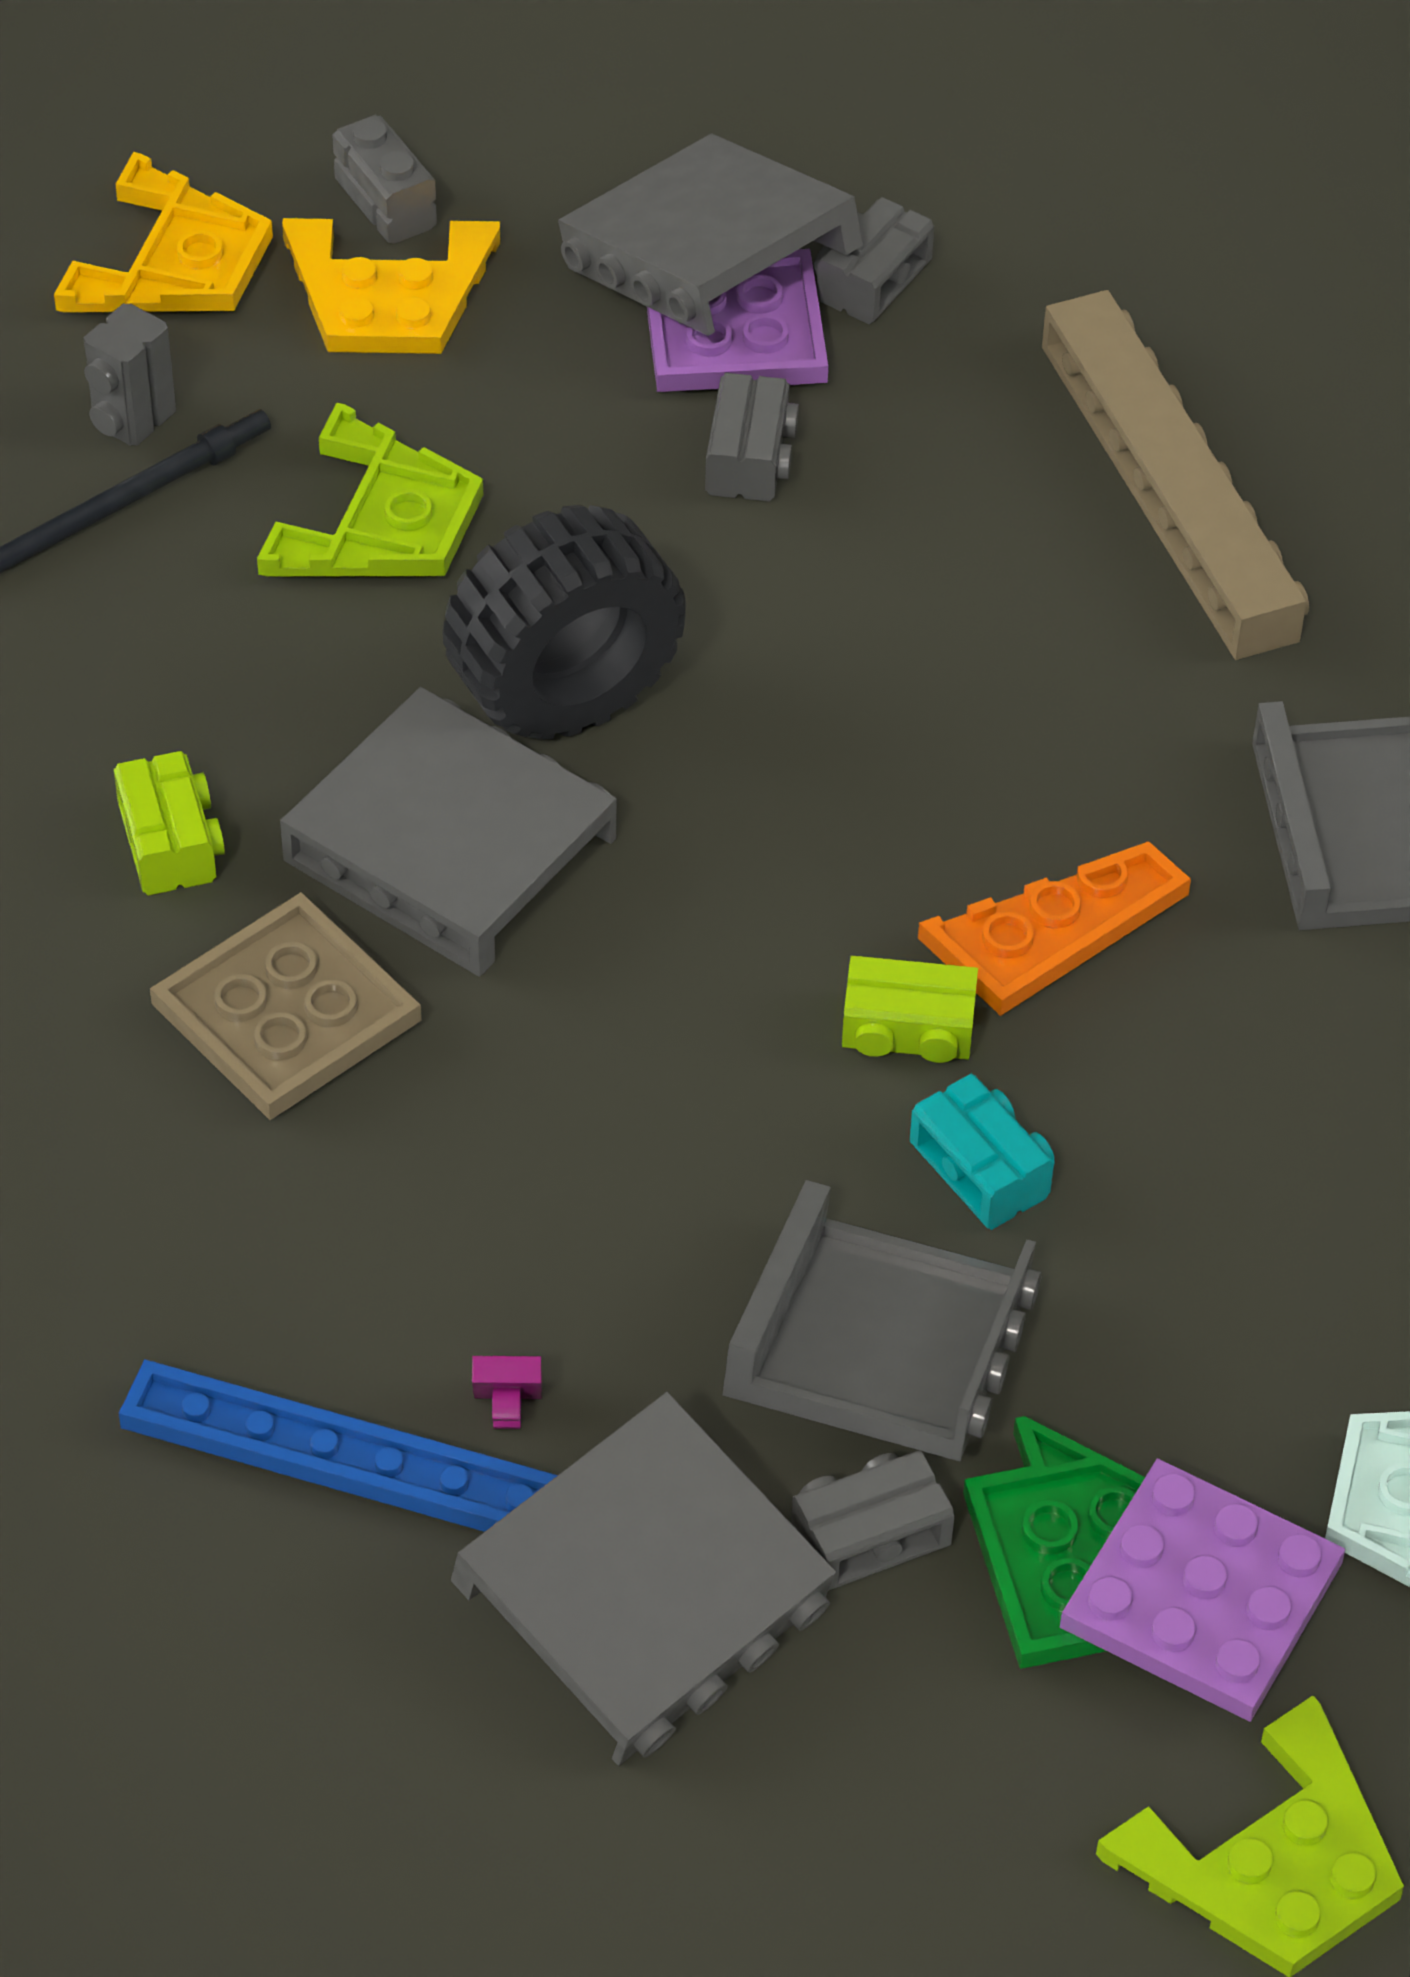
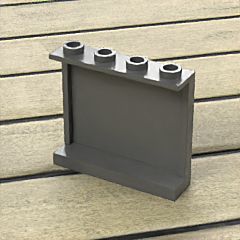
(703, 227)
(1339, 815)
(444, 827)
(878, 1332)
(648, 1575)

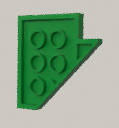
(1044, 1532)

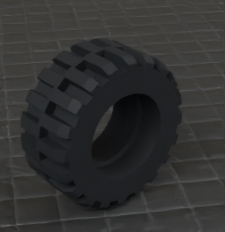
(564, 621)

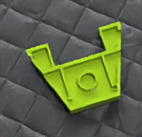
(400, 519)
(1290, 1878)

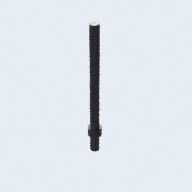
(211, 446)

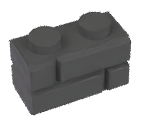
(384, 179)
(872, 276)
(129, 374)
(748, 437)
(874, 1516)

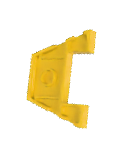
(192, 259)
(388, 302)

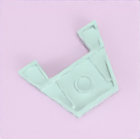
(1374, 1493)

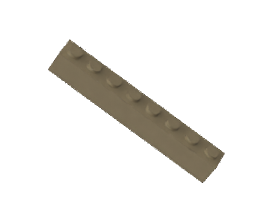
(1174, 475)

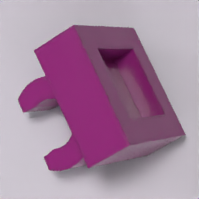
(506, 1383)

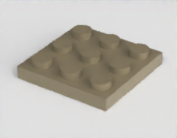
(285, 1005)

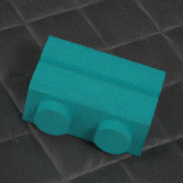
(982, 1150)

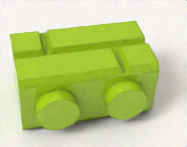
(167, 822)
(909, 1008)

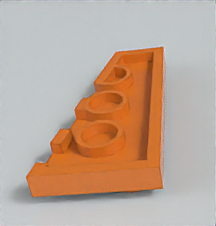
(1055, 924)

